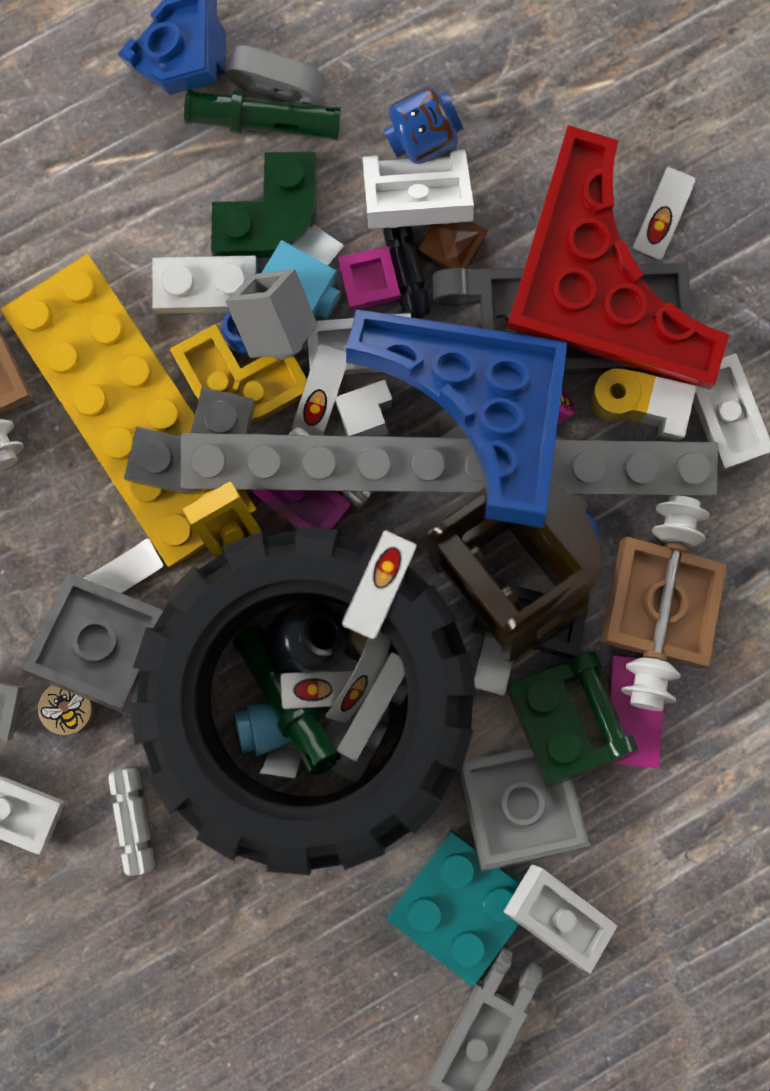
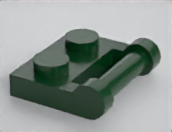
(554, 724)

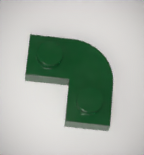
(284, 213)

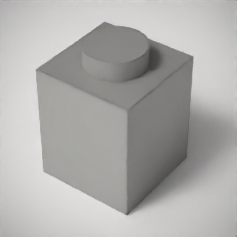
(272, 314)

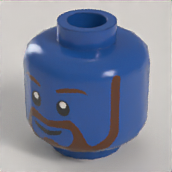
(423, 125)

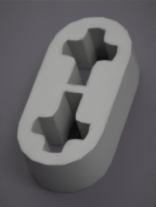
(275, 76)

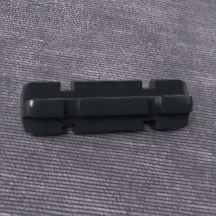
(408, 271)

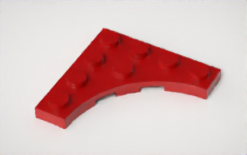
(589, 288)

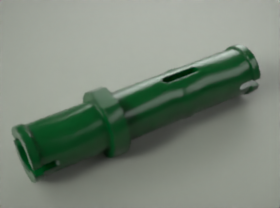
(261, 114)
(296, 723)

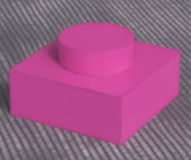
(369, 279)

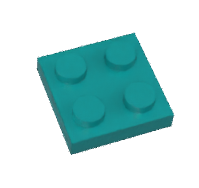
(457, 909)

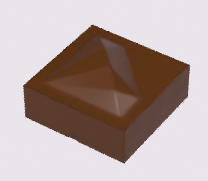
(452, 244)

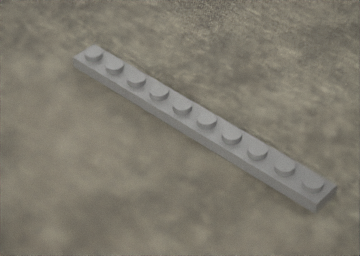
(437, 464)

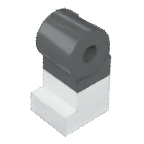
(362, 410)

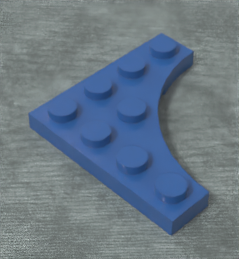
(493, 384)

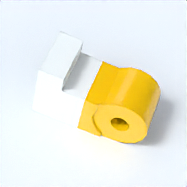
(644, 399)

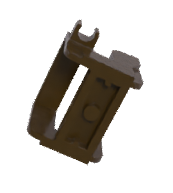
(563, 549)

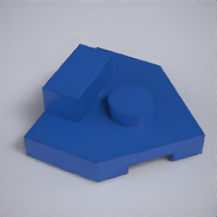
(180, 47)

